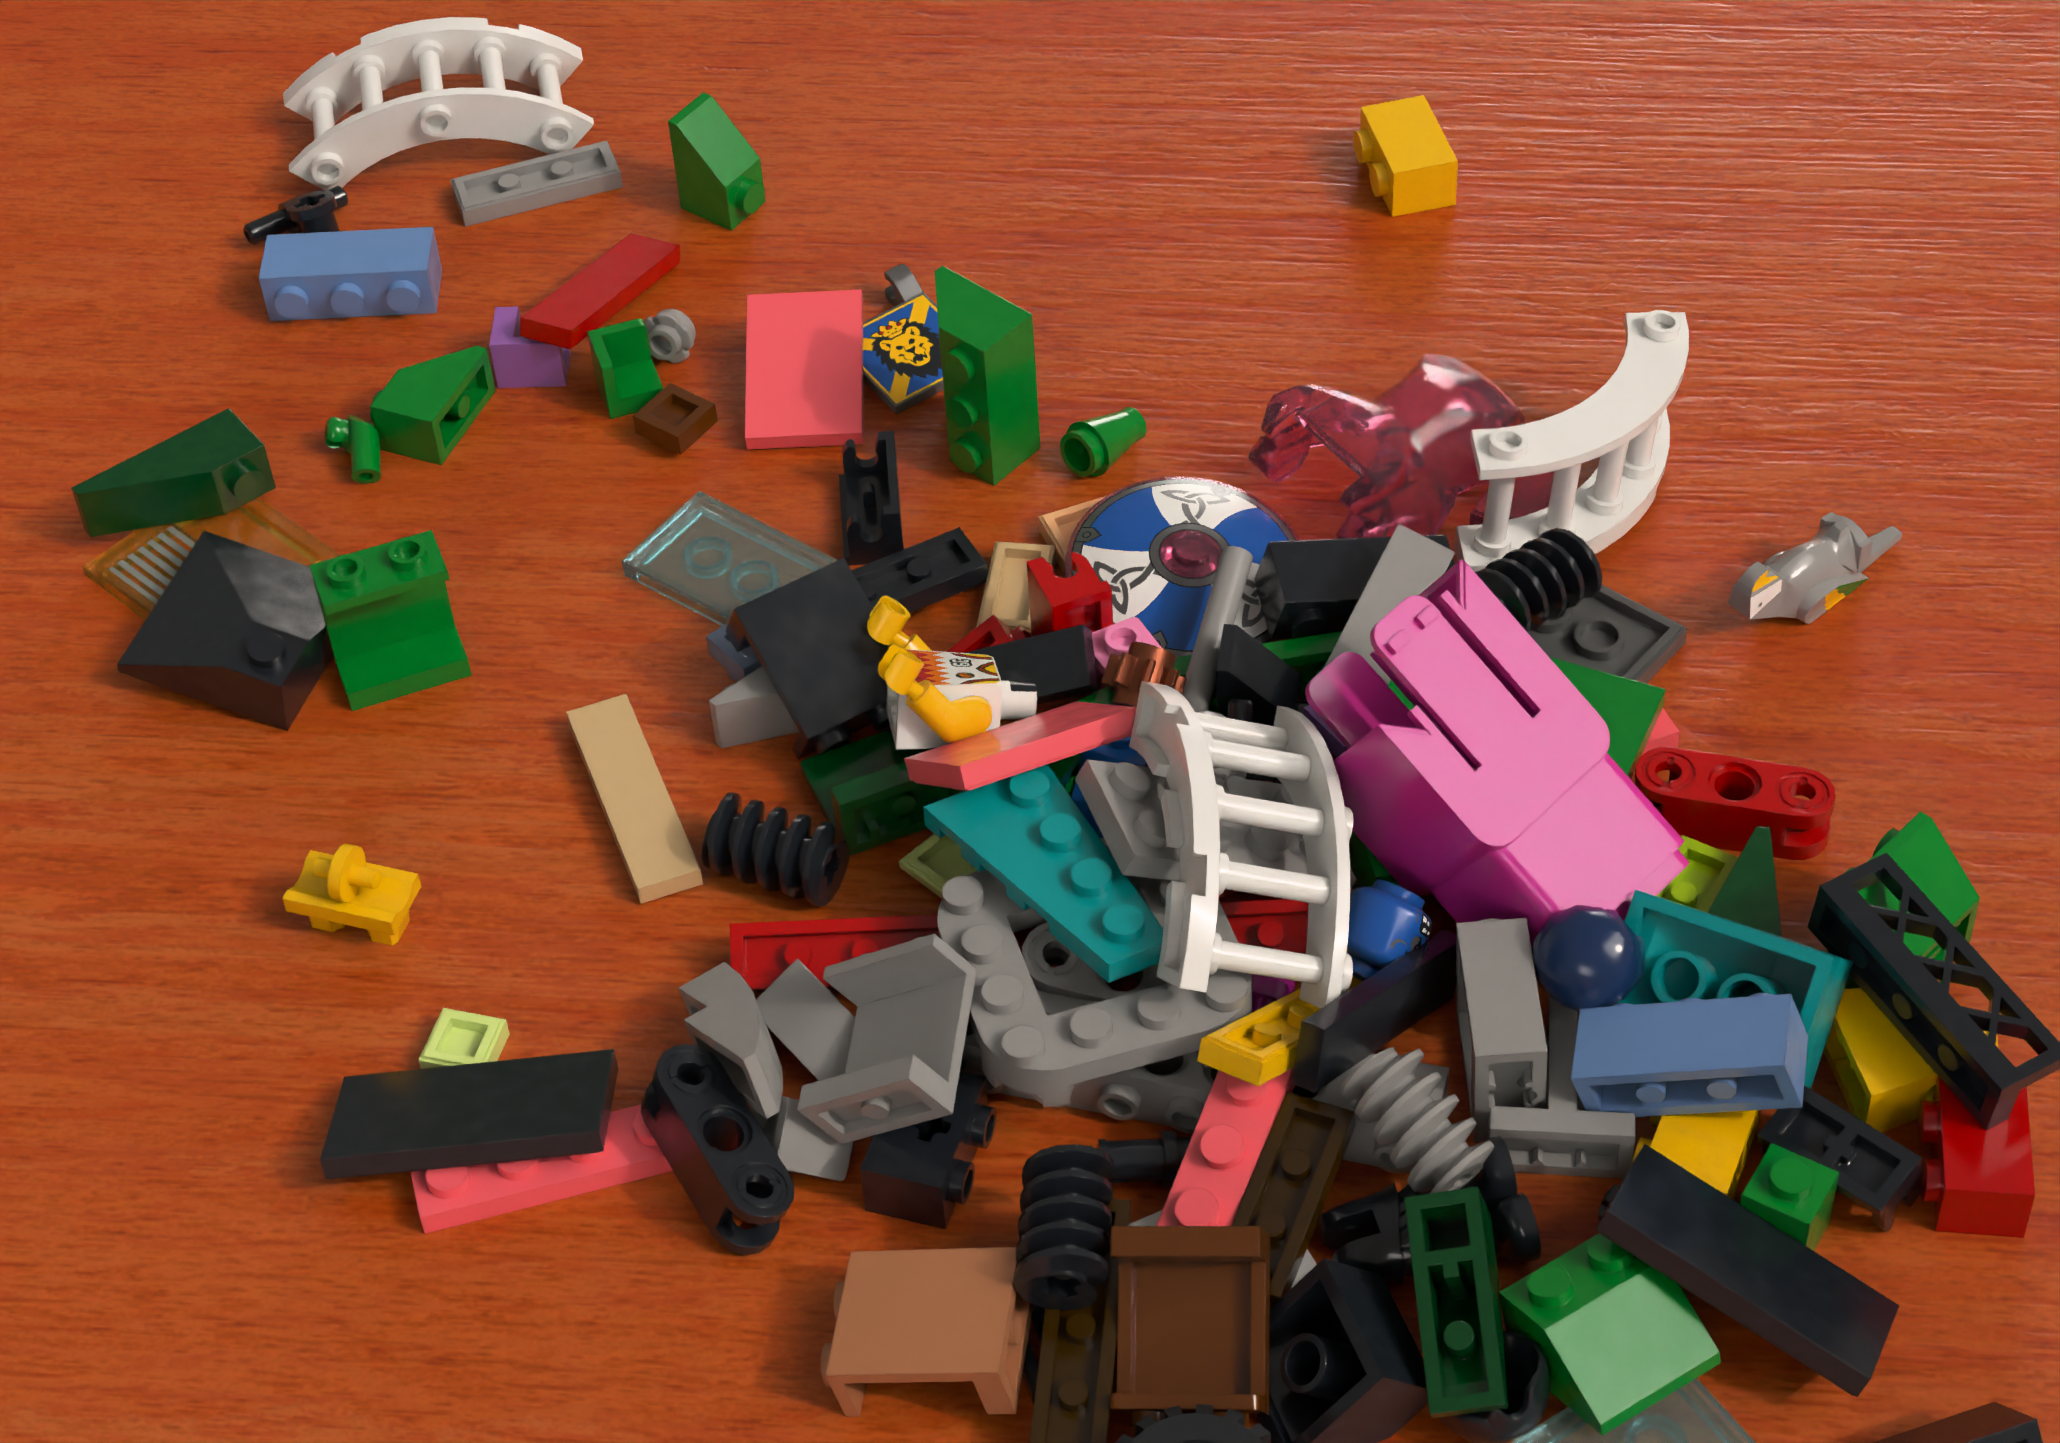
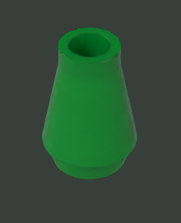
(1099, 442)

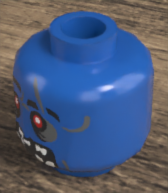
(1384, 926)

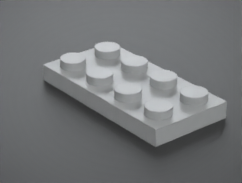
(1131, 819)

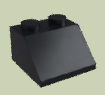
(1341, 1360)

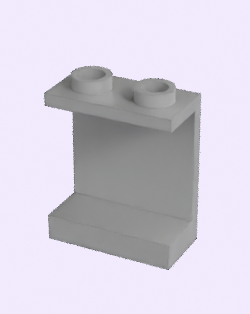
(902, 1043)

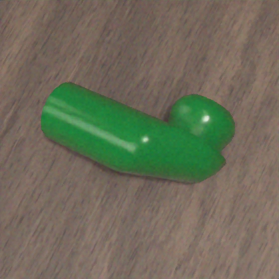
(360, 441)

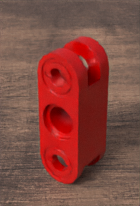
(1727, 796)

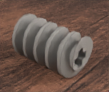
(1415, 1121)

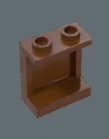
(1192, 1319)

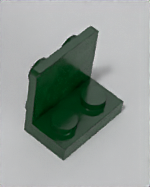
(869, 791)

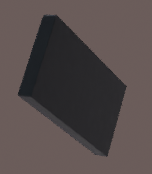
(471, 1114)
(1749, 1270)

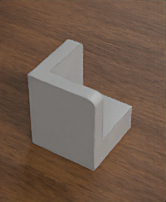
(803, 1144)

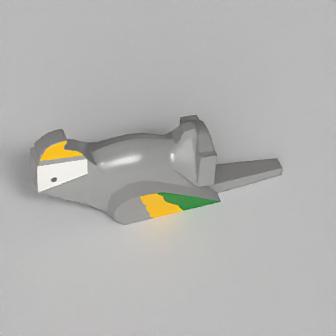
(1812, 574)

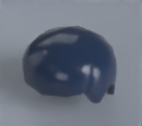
(1588, 957)

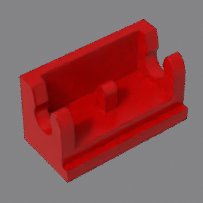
(1069, 601)

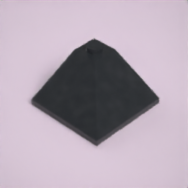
(235, 632)

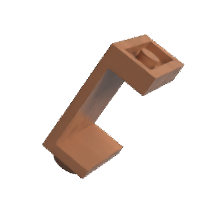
(929, 1321)

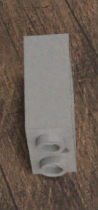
(1499, 1019)

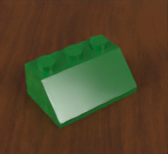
(986, 378)

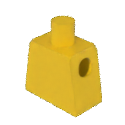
(1876, 1064)

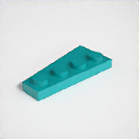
(1056, 864)

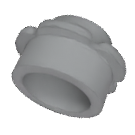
(677, 329)

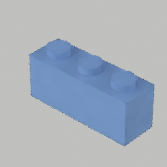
(351, 274)
(1691, 1056)

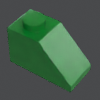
(714, 164)
(432, 404)

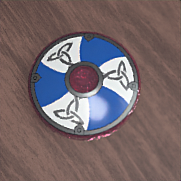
(1162, 551)

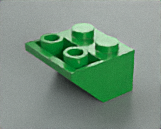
(1934, 868)

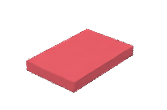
(804, 369)
(1021, 745)

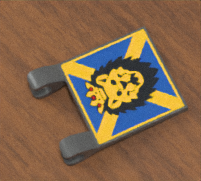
(903, 345)

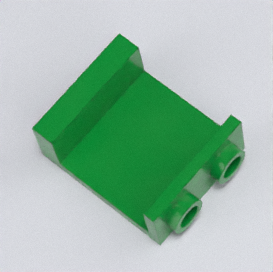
(390, 620)

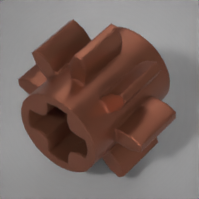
(1140, 664)

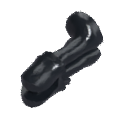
(1374, 1228)

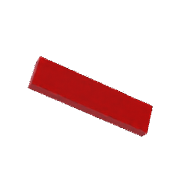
(599, 291)

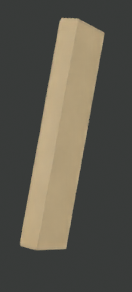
(634, 799)

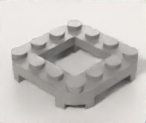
(1062, 1049)

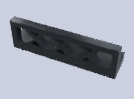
(1918, 1004)

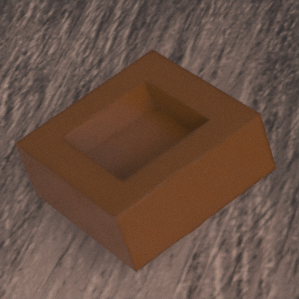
(675, 418)

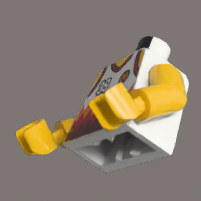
(937, 693)

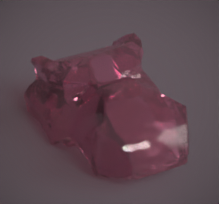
(1402, 444)

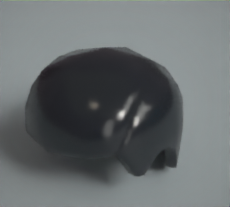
(1526, 1396)

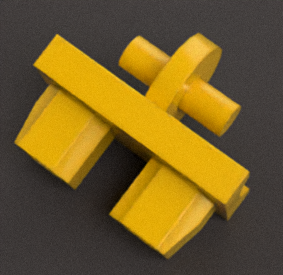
(353, 893)

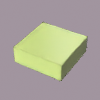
(464, 1039)

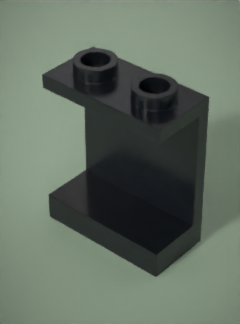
(818, 655)

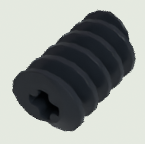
(1544, 577)
(772, 853)
(1064, 1226)

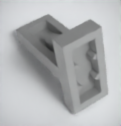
(1564, 1135)

